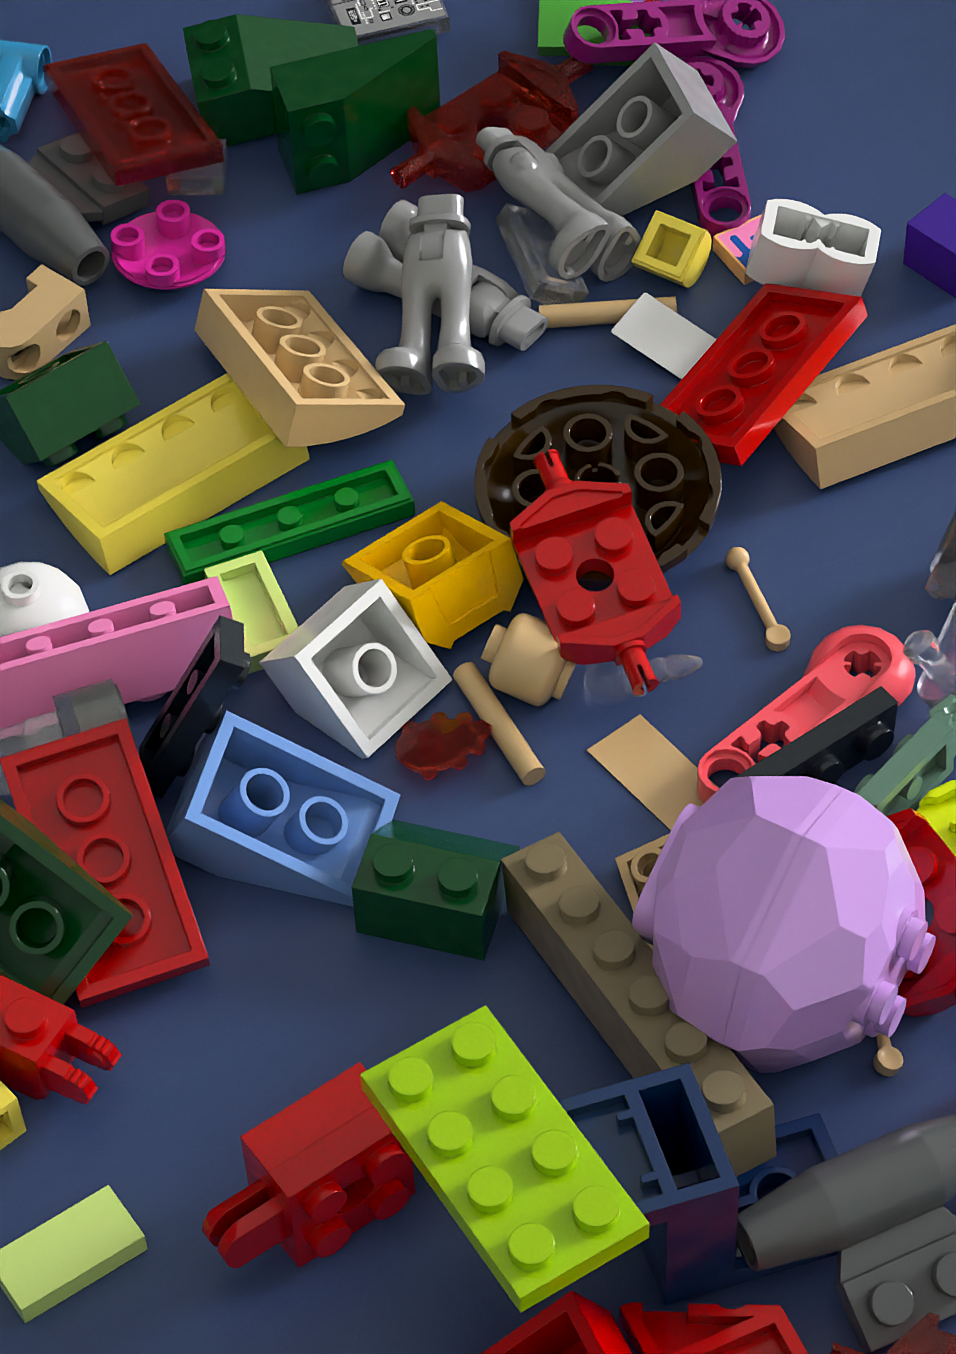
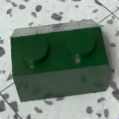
(64, 403)
(430, 888)

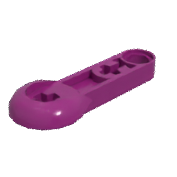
(681, 28)
(728, 94)

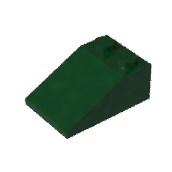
(233, 63)
(351, 107)
(51, 912)

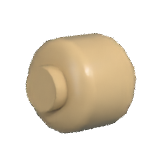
(526, 661)

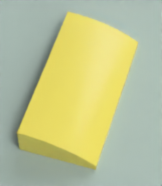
(167, 473)

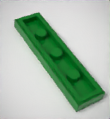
(293, 521)

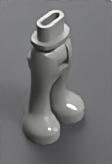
(585, 229)
(435, 268)
(494, 305)

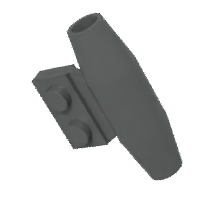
(52, 200)
(881, 1217)

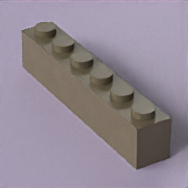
(615, 985)

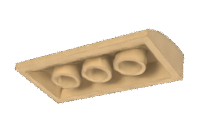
(295, 365)

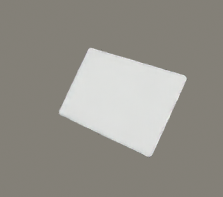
(663, 335)

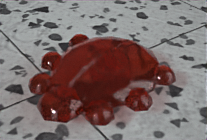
(441, 743)

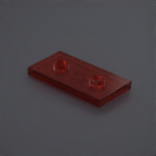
(132, 114)

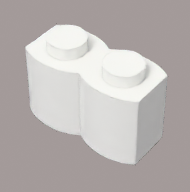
(811, 249)

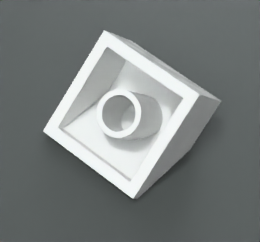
(357, 668)

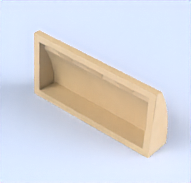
(875, 410)

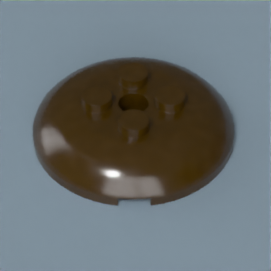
(609, 438)

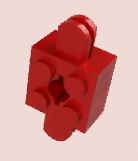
(313, 1177)

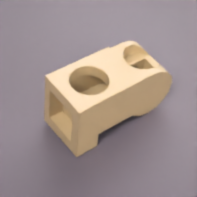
(41, 323)

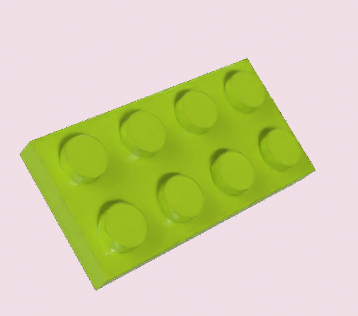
(504, 1158)

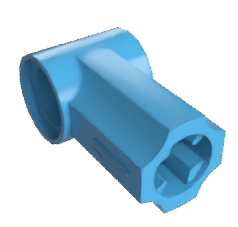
(19, 80)

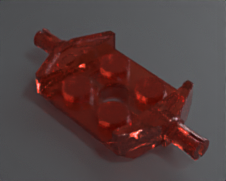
(521, 96)

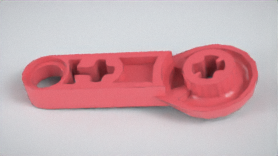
(814, 698)

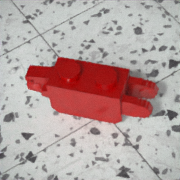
(41, 1042)

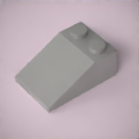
(645, 134)

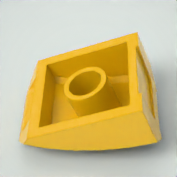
(443, 572)

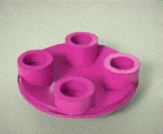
(167, 248)

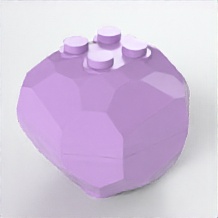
(784, 919)

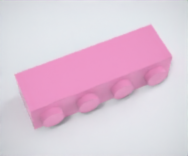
(135, 643)

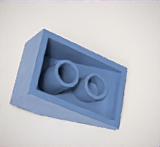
(275, 813)

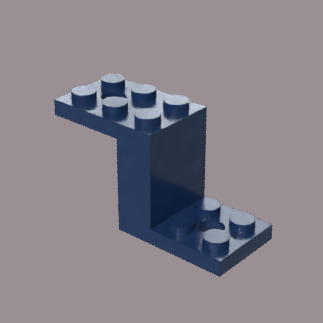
(676, 1171)

